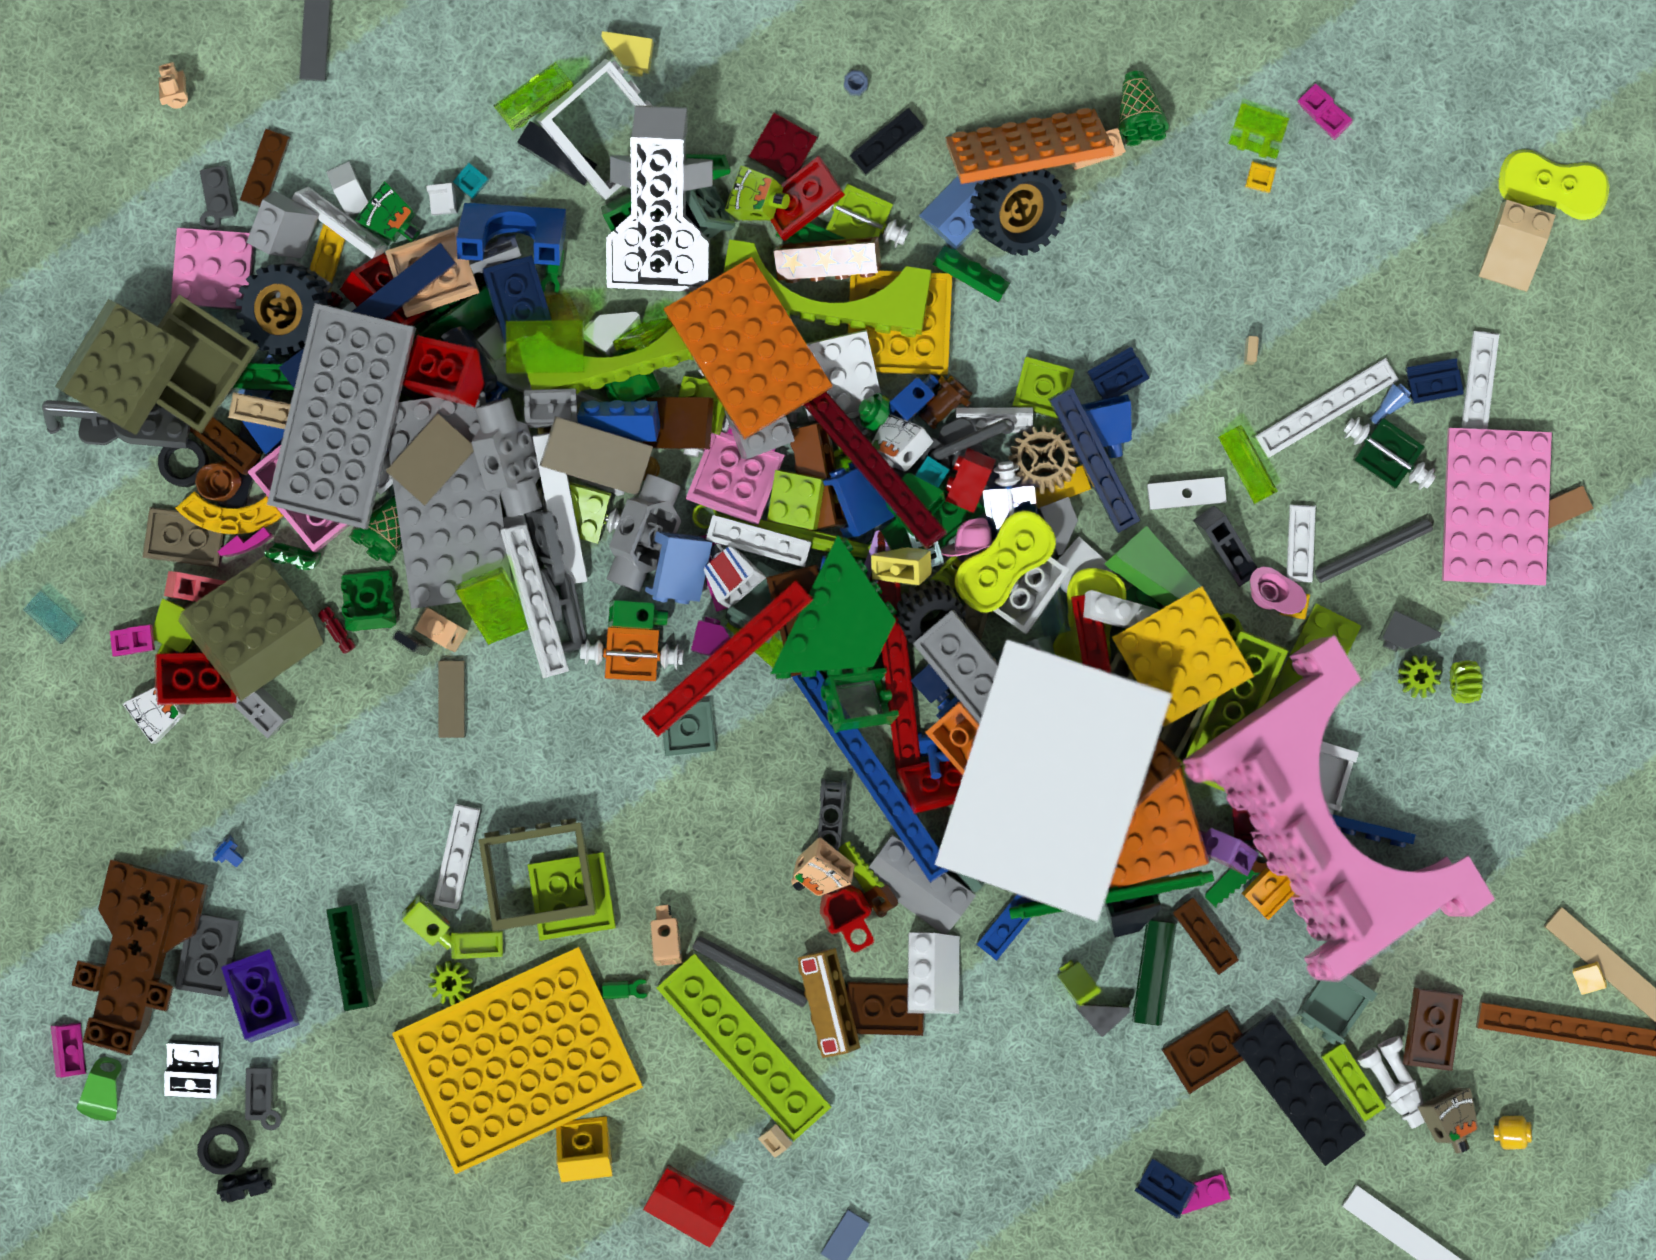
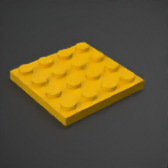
(910, 355)
(1184, 654)

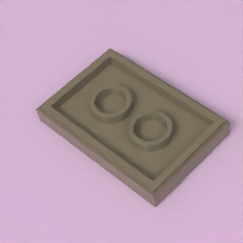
(431, 459)
(179, 540)

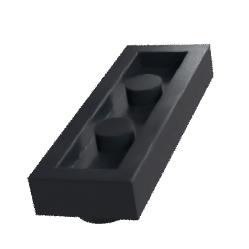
(887, 141)

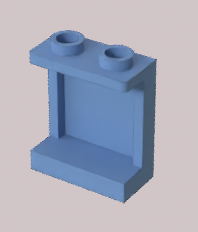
(680, 567)

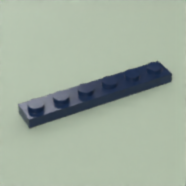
(1094, 459)

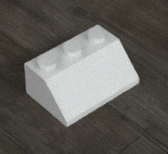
(1032, 594)
(933, 973)

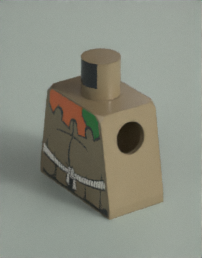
(1451, 1117)

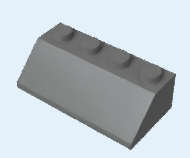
(936, 902)

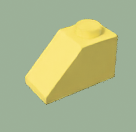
(630, 51)
(902, 565)

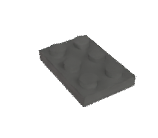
(206, 954)

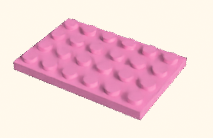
(1496, 506)

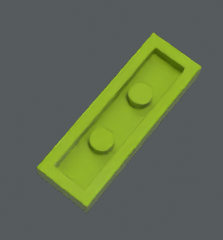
(1353, 1082)

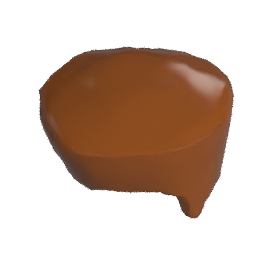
(218, 481)

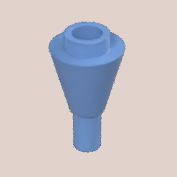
(1395, 399)

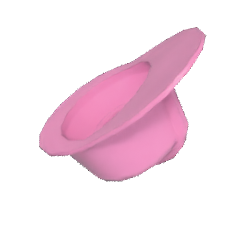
(970, 537)
(1276, 591)

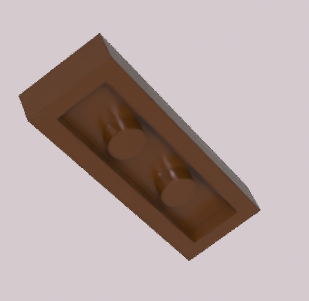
(265, 167)
(228, 445)
(1205, 936)

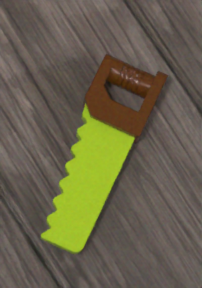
(870, 882)

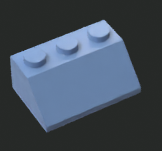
(951, 212)

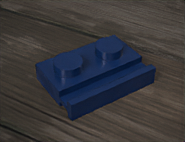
(1118, 374)
(1434, 381)
(1166, 1188)

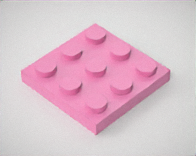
(211, 267)
(733, 483)

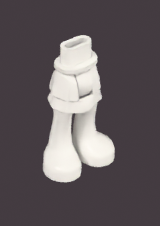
(1404, 1096)

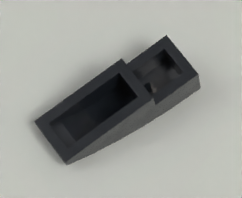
(540, 144)

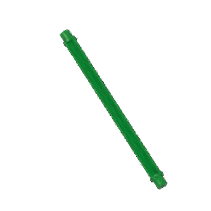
(1115, 894)

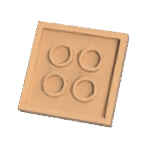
(450, 287)

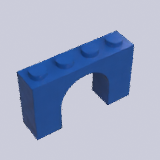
(485, 221)

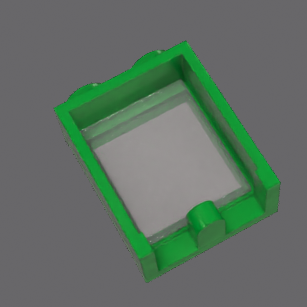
(857, 700)

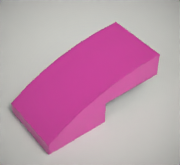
(1324, 112)
(239, 546)
(132, 640)

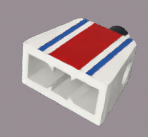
(731, 575)

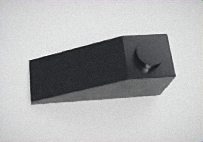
(1226, 544)

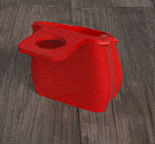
(845, 912)

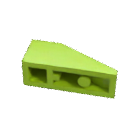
(1078, 982)

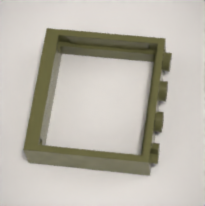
(543, 917)

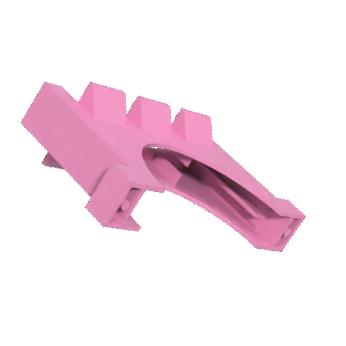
(1273, 772)

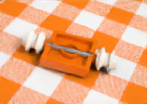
(631, 654)

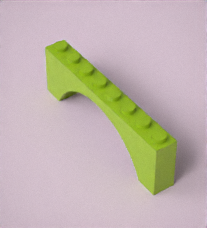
(894, 308)
(599, 371)

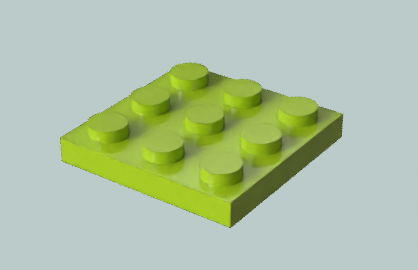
(561, 886)

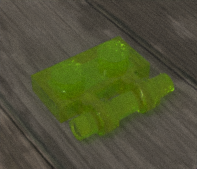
(1261, 124)

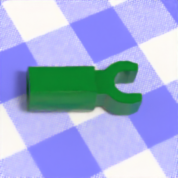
(552, 273)
(622, 989)

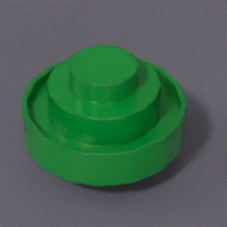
(874, 411)

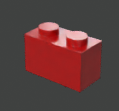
(970, 479)

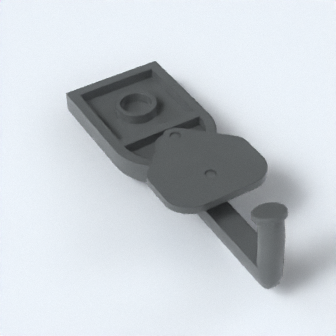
(159, 428)
(955, 440)
(549, 554)

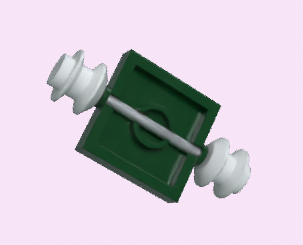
(1389, 453)

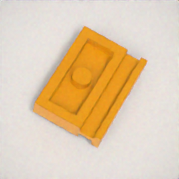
(1268, 892)

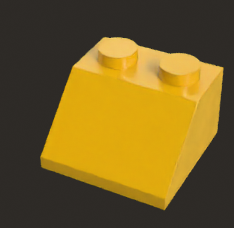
(584, 1149)

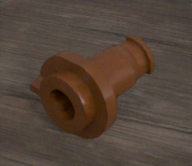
(948, 398)

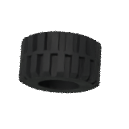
(923, 600)

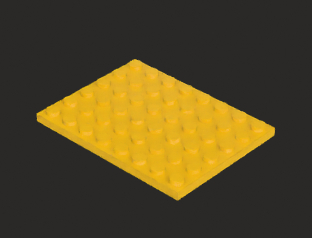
(517, 1060)

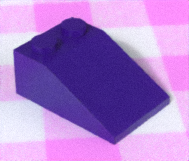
(259, 996)

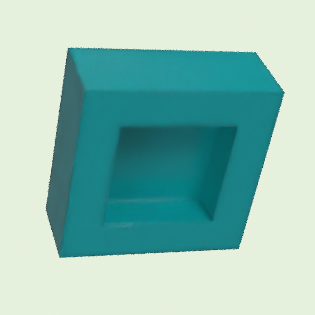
(470, 181)
(932, 472)

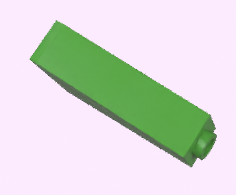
(1152, 568)

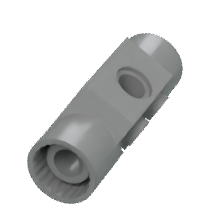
(507, 457)
(636, 531)

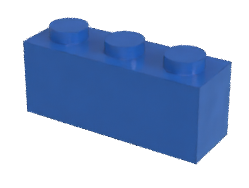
(629, 419)

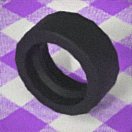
(163, 464)
(221, 1169)

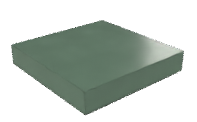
(691, 732)

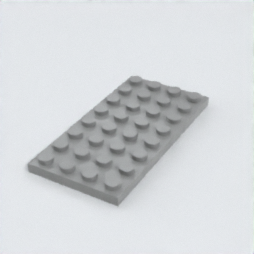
(341, 416)
(460, 526)

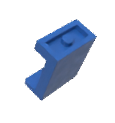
(859, 501)

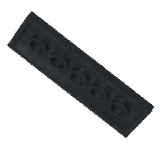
(1298, 1089)

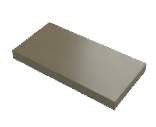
(596, 455)

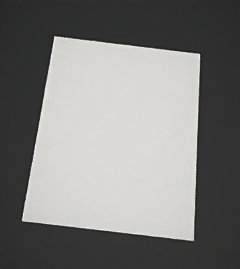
(1052, 780)

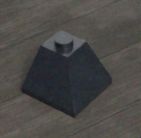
(1132, 914)

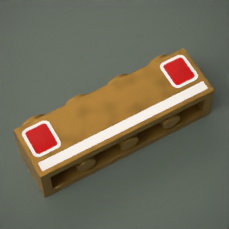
(828, 1003)

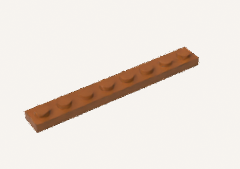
(1566, 1029)

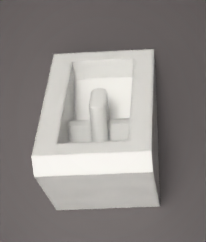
(347, 189)

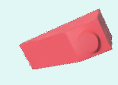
(189, 586)

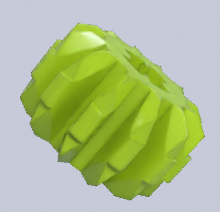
(1412, 669)
(1466, 681)
(456, 989)

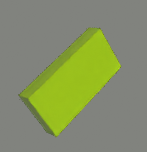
(476, 944)

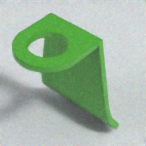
(100, 1092)

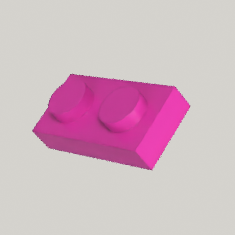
(1209, 1192)

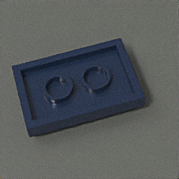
(516, 292)

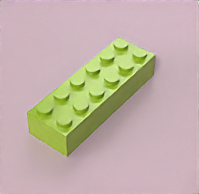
(1234, 705)

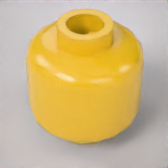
(1513, 1132)

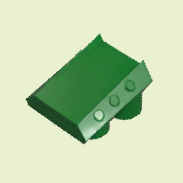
(634, 388)
(368, 601)

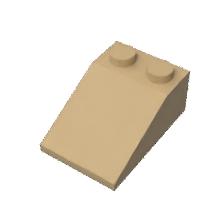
(1516, 245)

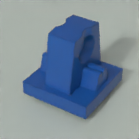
(227, 851)

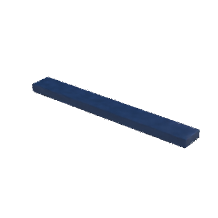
(392, 295)

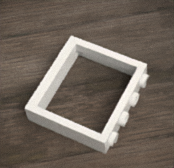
(629, 89)

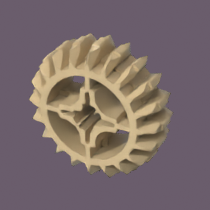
(1053, 442)

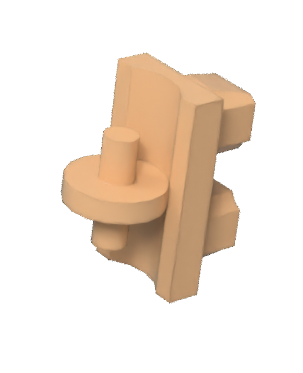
(172, 86)

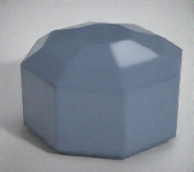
(855, 83)

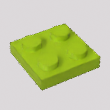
(1038, 383)
(796, 499)

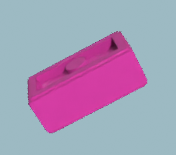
(68, 1050)

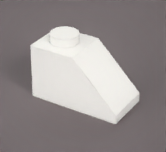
(606, 328)

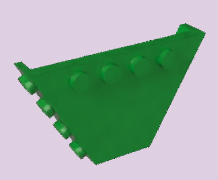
(841, 625)

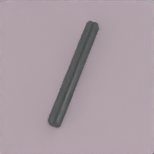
(1373, 550)
(750, 971)

